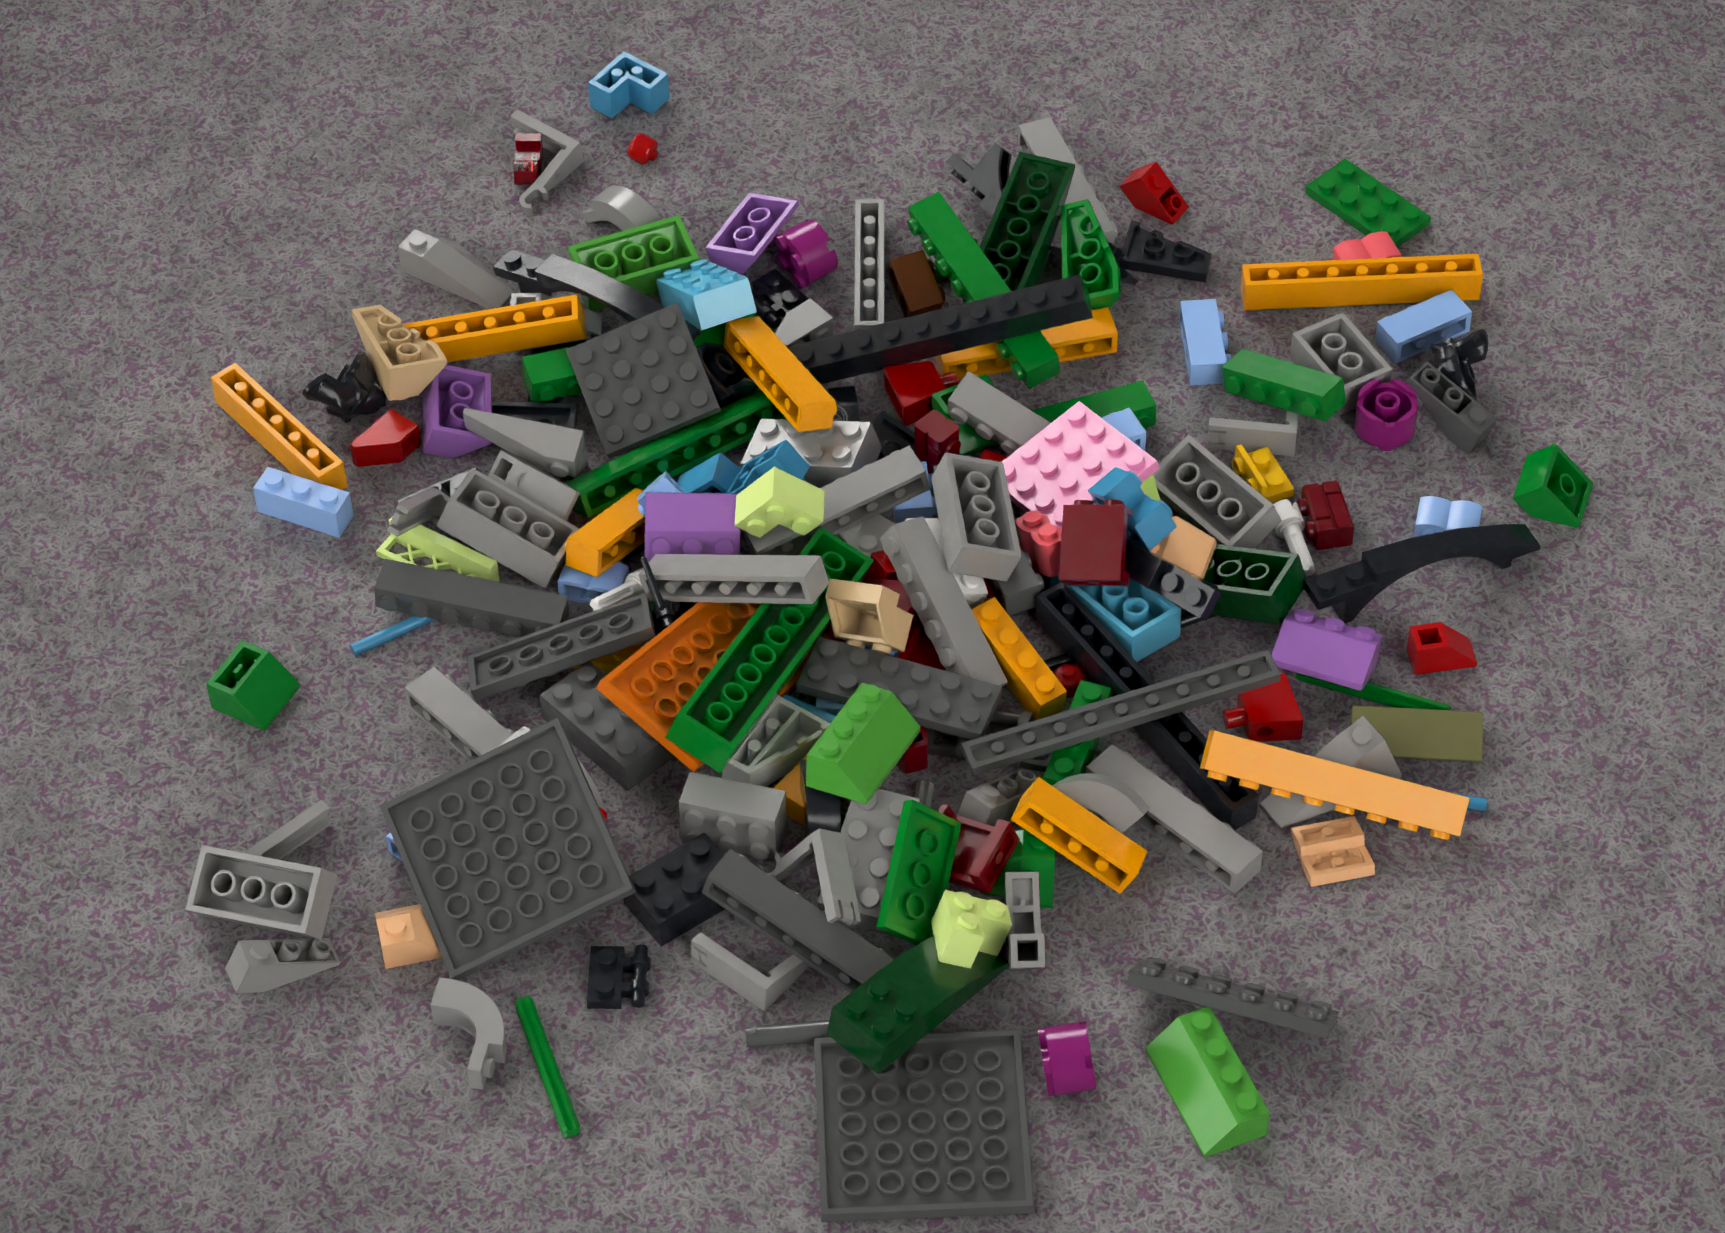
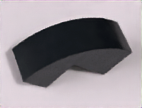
(821, 808)

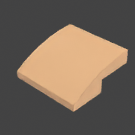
(1332, 851)

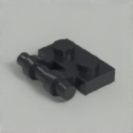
(778, 293)
(607, 973)

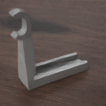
(565, 149)
(1253, 435)
(417, 510)
(293, 833)
(833, 868)
(741, 976)

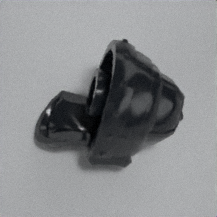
(1455, 359)
(725, 374)
(352, 393)

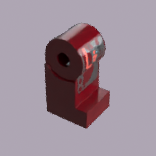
(527, 158)

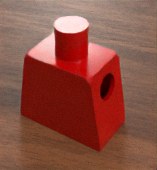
(912, 388)
(1267, 713)

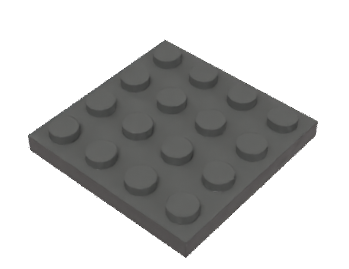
(643, 380)

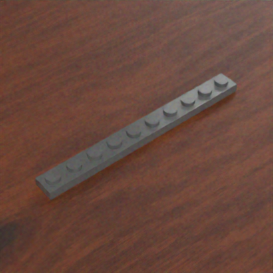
(1120, 712)

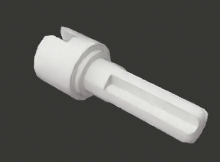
(1291, 530)
(630, 588)

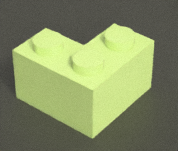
(779, 500)
(968, 925)

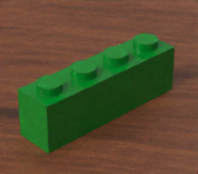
(1284, 385)
(1131, 396)
(1075, 758)

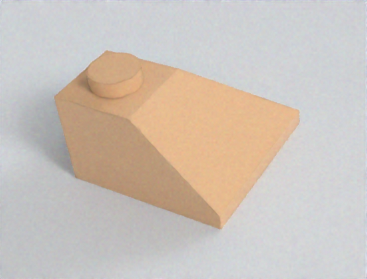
(405, 936)

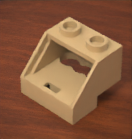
(867, 616)

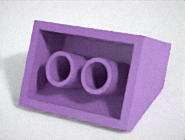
(749, 231)
(443, 411)
(691, 524)
(1327, 649)

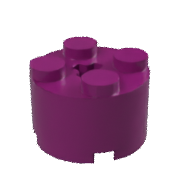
(805, 253)
(1386, 414)
(1067, 1058)

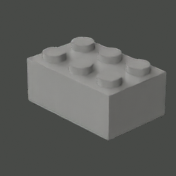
(1343, 351)
(734, 815)

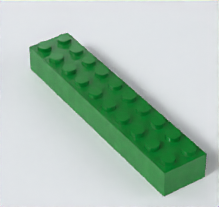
(760, 662)

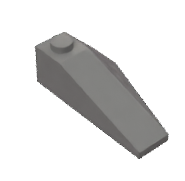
(451, 268)
(541, 444)
(1355, 747)

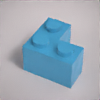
(627, 82)
(780, 456)
(710, 476)
(1150, 517)

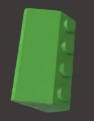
(637, 255)
(861, 745)
(1208, 1083)

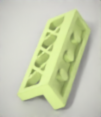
(444, 551)

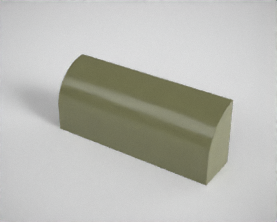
(1427, 732)

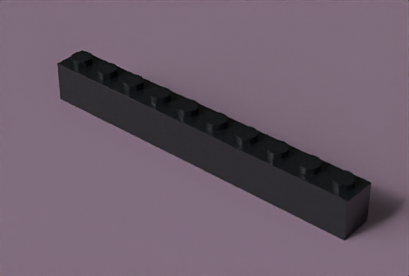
(946, 330)
(1172, 736)

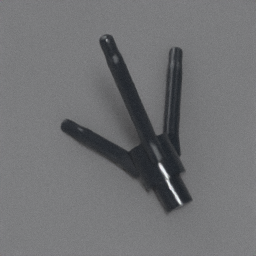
(664, 610)

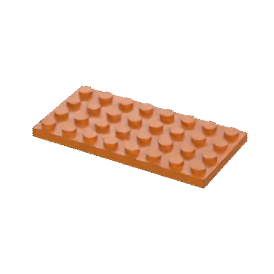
(672, 665)

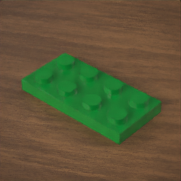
(1367, 203)
(918, 872)

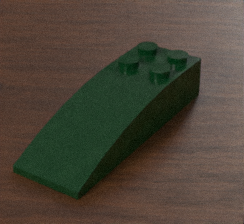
(1027, 219)
(1255, 583)
(906, 1002)

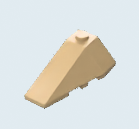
(399, 355)

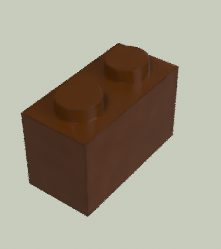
(915, 284)

